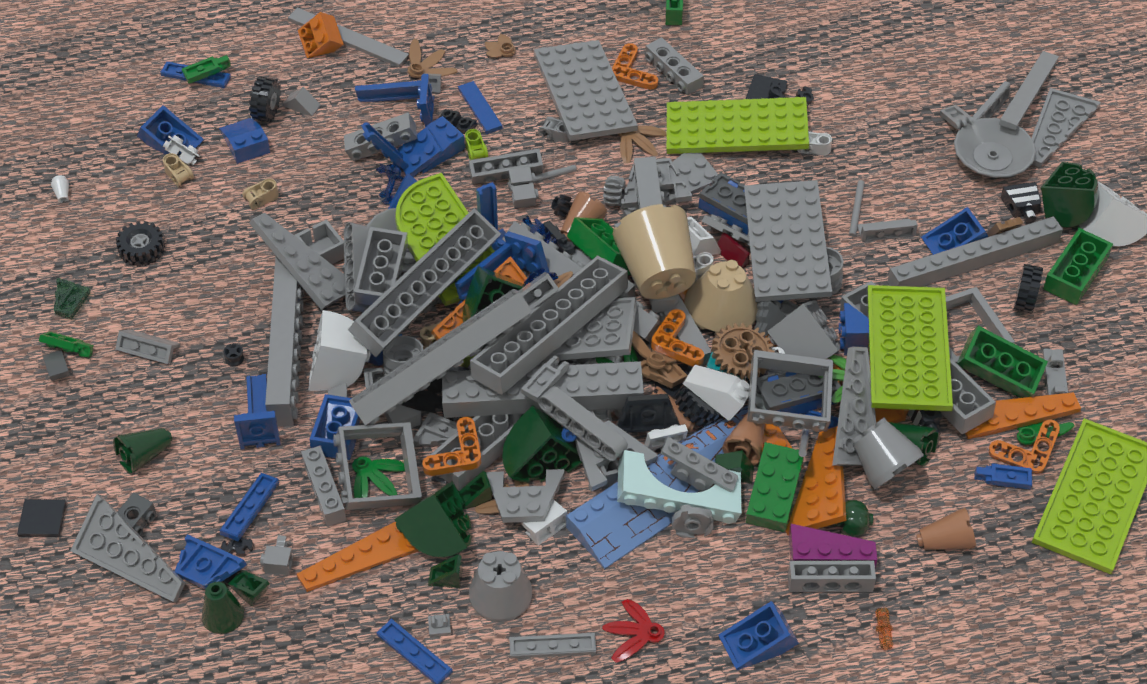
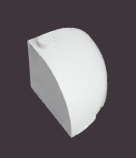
(1116, 219)
(337, 354)

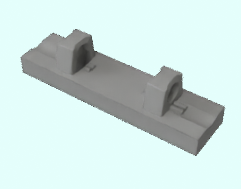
(1055, 377)

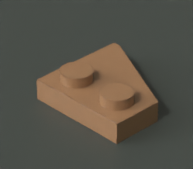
(1009, 225)
(669, 376)

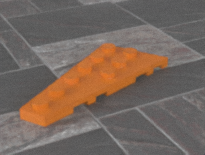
(822, 490)

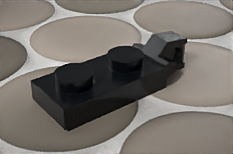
(562, 241)
(424, 401)

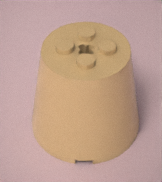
(657, 250)

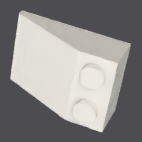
(718, 389)

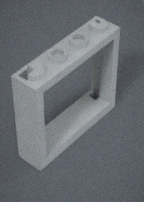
(982, 309)
(794, 364)
(377, 431)

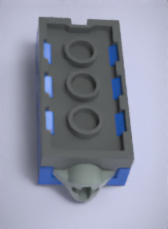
(725, 200)
(791, 392)

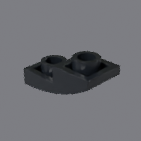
(461, 123)

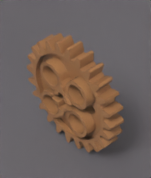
(739, 345)

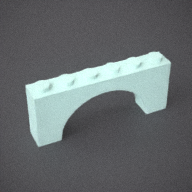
(641, 488)

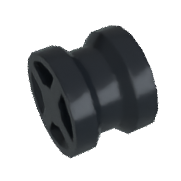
(233, 350)

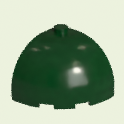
(1070, 194)
(486, 289)
(537, 446)
(437, 523)

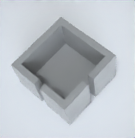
(326, 241)

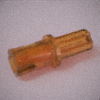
(884, 628)

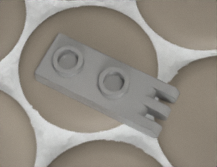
(956, 116)

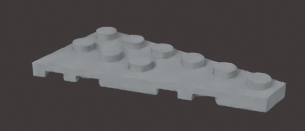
(1059, 121)
(694, 171)
(314, 273)
(855, 407)
(119, 548)

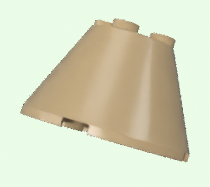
(722, 298)

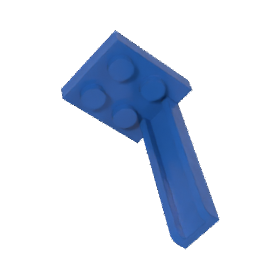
(402, 91)
(411, 156)
(487, 208)
(524, 251)
(258, 424)

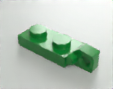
(205, 68)
(68, 343)

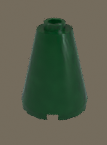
(921, 436)
(141, 447)
(221, 609)

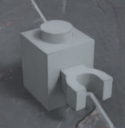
(277, 558)

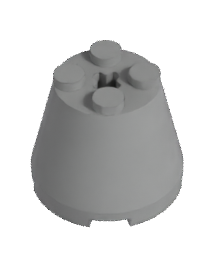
(884, 452)
(500, 587)

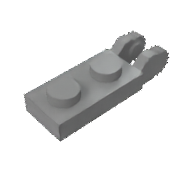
(544, 378)

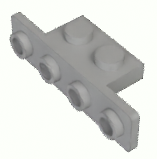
(696, 468)

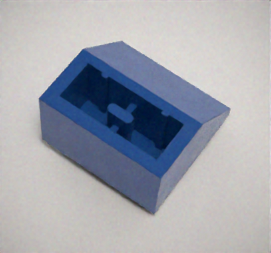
(853, 328)

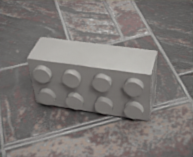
(380, 264)

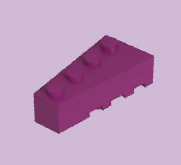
(821, 545)

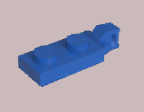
(1005, 476)

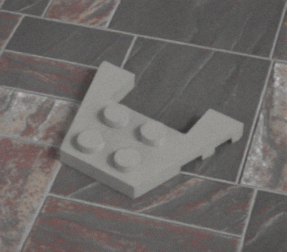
(670, 180)
(592, 459)
(525, 502)

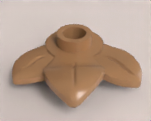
(501, 48)

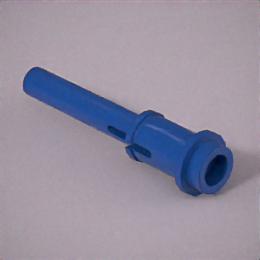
(567, 435)

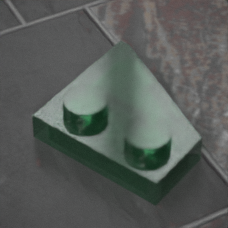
(69, 298)

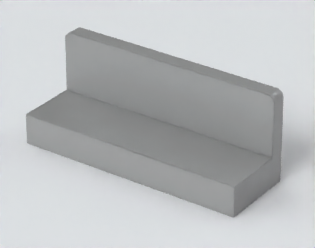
(887, 230)
(146, 345)

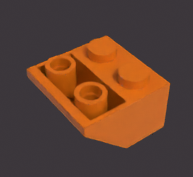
(320, 35)

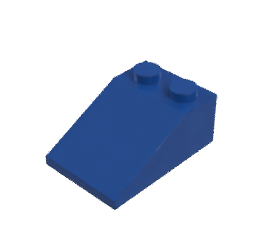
(164, 124)
(448, 138)
(245, 140)
(954, 232)
(333, 413)
(758, 637)

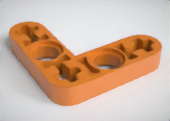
(626, 69)
(669, 339)
(462, 456)
(1028, 456)

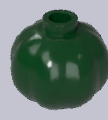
(857, 519)

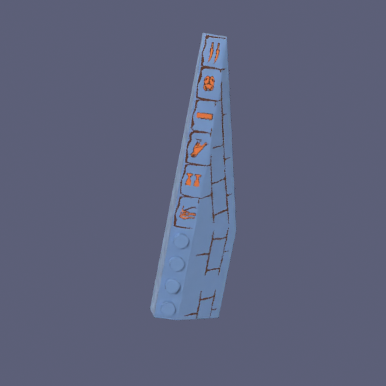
(615, 529)

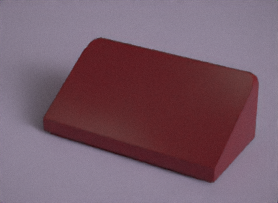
(733, 251)

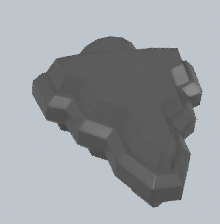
(768, 315)

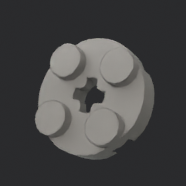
(701, 520)

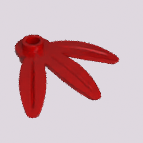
(640, 630)

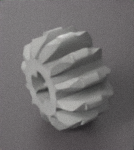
(614, 190)

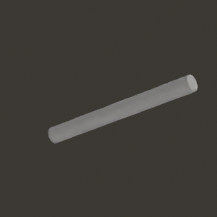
(554, 173)
(856, 208)
(804, 442)

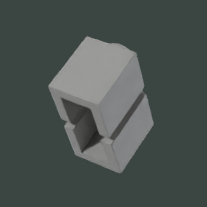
(521, 184)

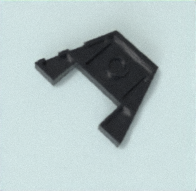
(647, 413)

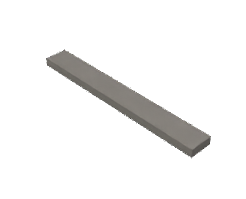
(357, 41)
(1028, 90)

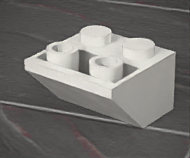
(701, 240)

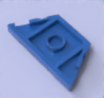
(205, 563)

